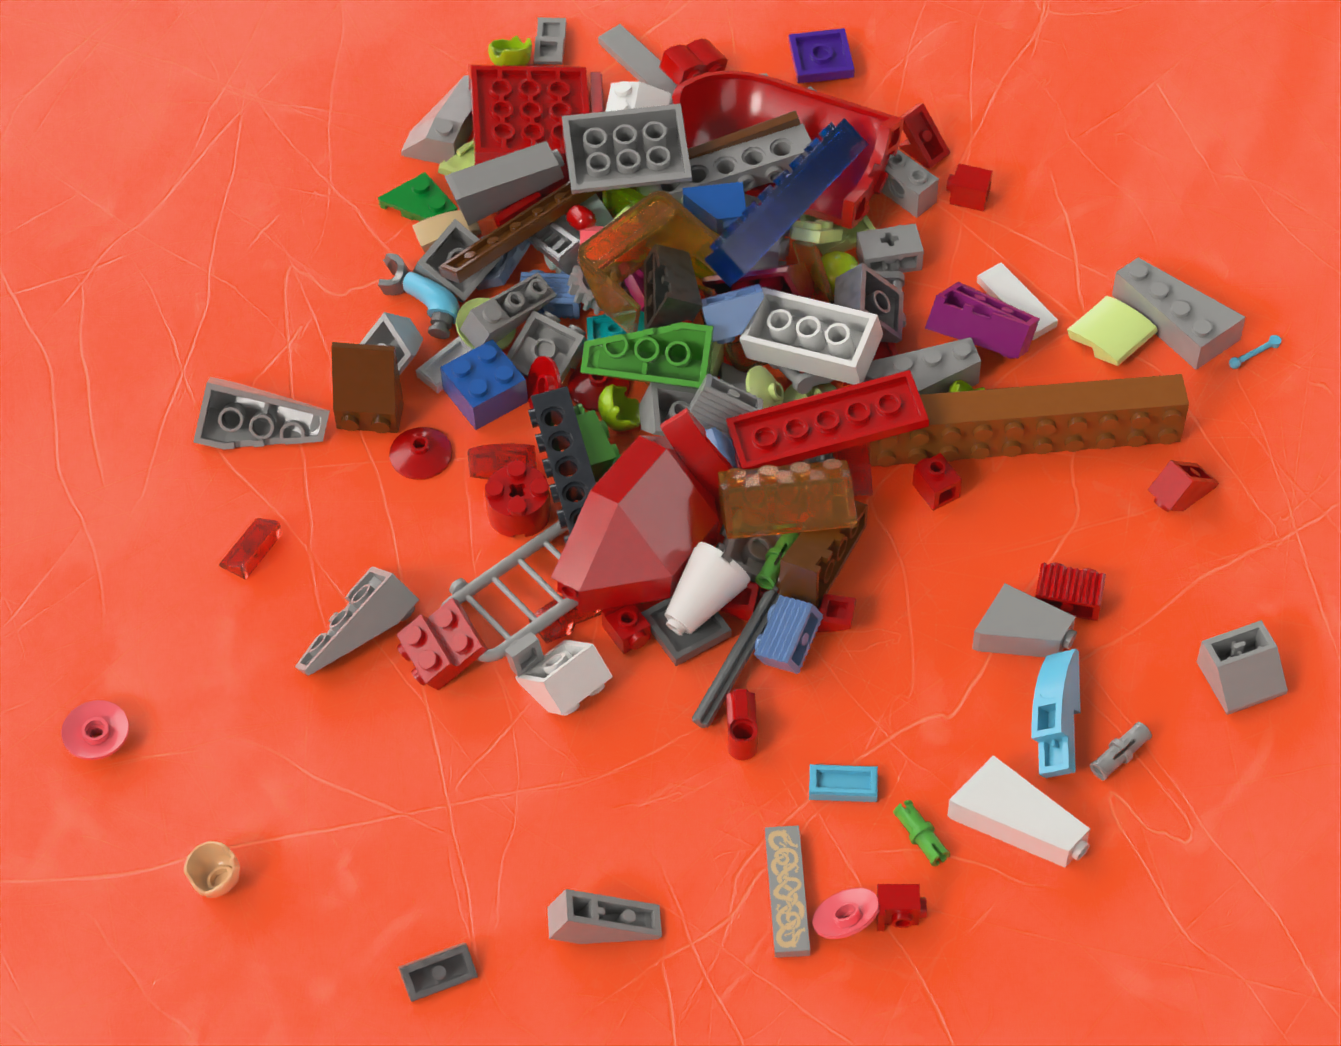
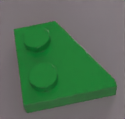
(417, 199)

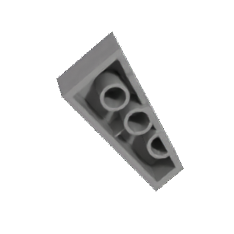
(1184, 317)
(934, 366)

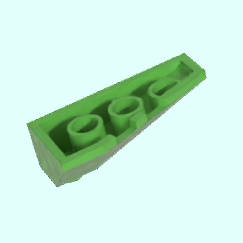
(662, 355)

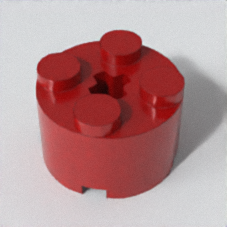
(518, 500)

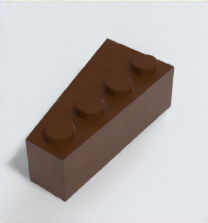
(817, 559)

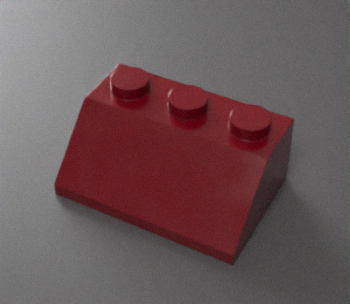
(785, 278)

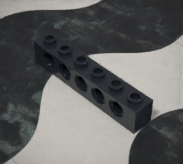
(557, 409)

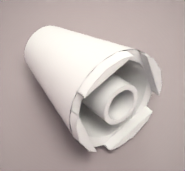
(704, 589)

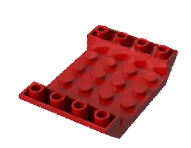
(524, 108)

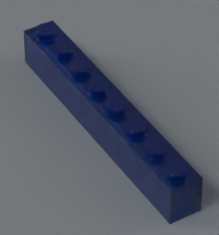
(785, 202)

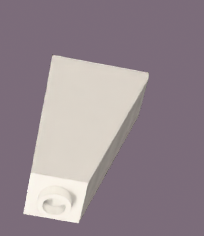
(1019, 814)

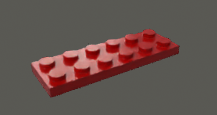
(828, 422)

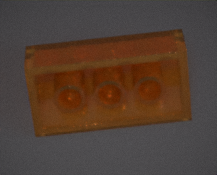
(786, 499)

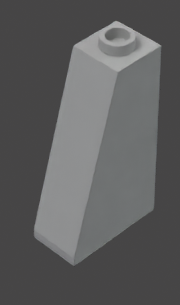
(504, 180)

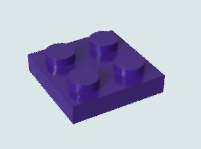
(821, 55)

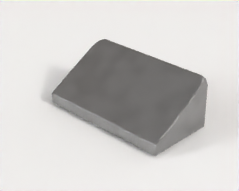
(437, 971)

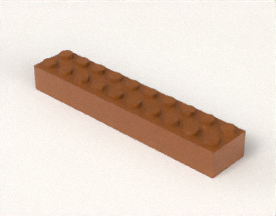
(1042, 420)

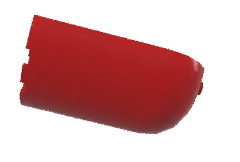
(735, 100)

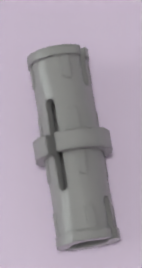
(1128, 743)

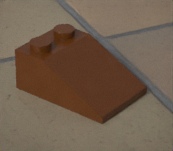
(366, 387)

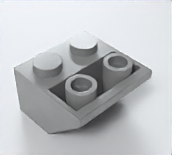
(1242, 667)

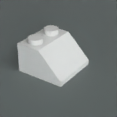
(566, 677)

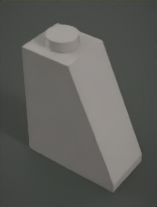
(1023, 626)

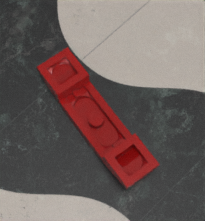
(695, 449)
(836, 609)

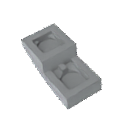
(550, 40)

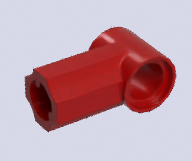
(742, 724)

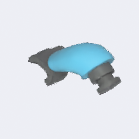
(439, 300)

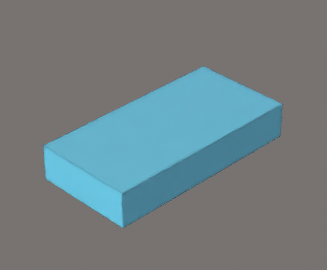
(843, 783)

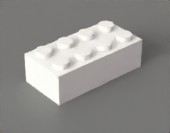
(812, 336)

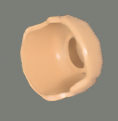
(212, 869)

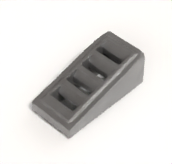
(559, 248)

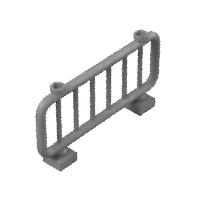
(523, 647)

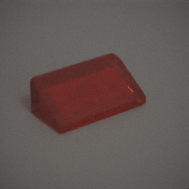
(252, 547)

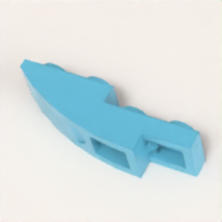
(1053, 713)

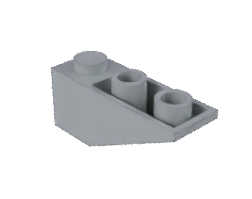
(506, 310)

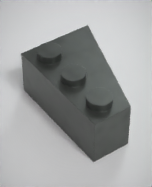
(669, 287)

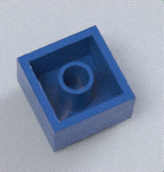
(484, 384)

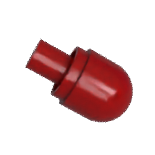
(580, 217)

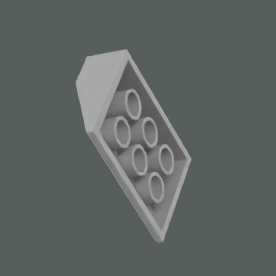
(626, 148)

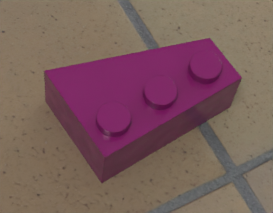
(988, 321)

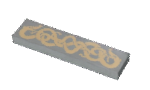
(787, 891)

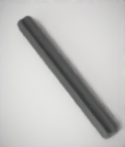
(734, 662)

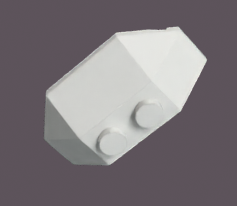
(635, 95)

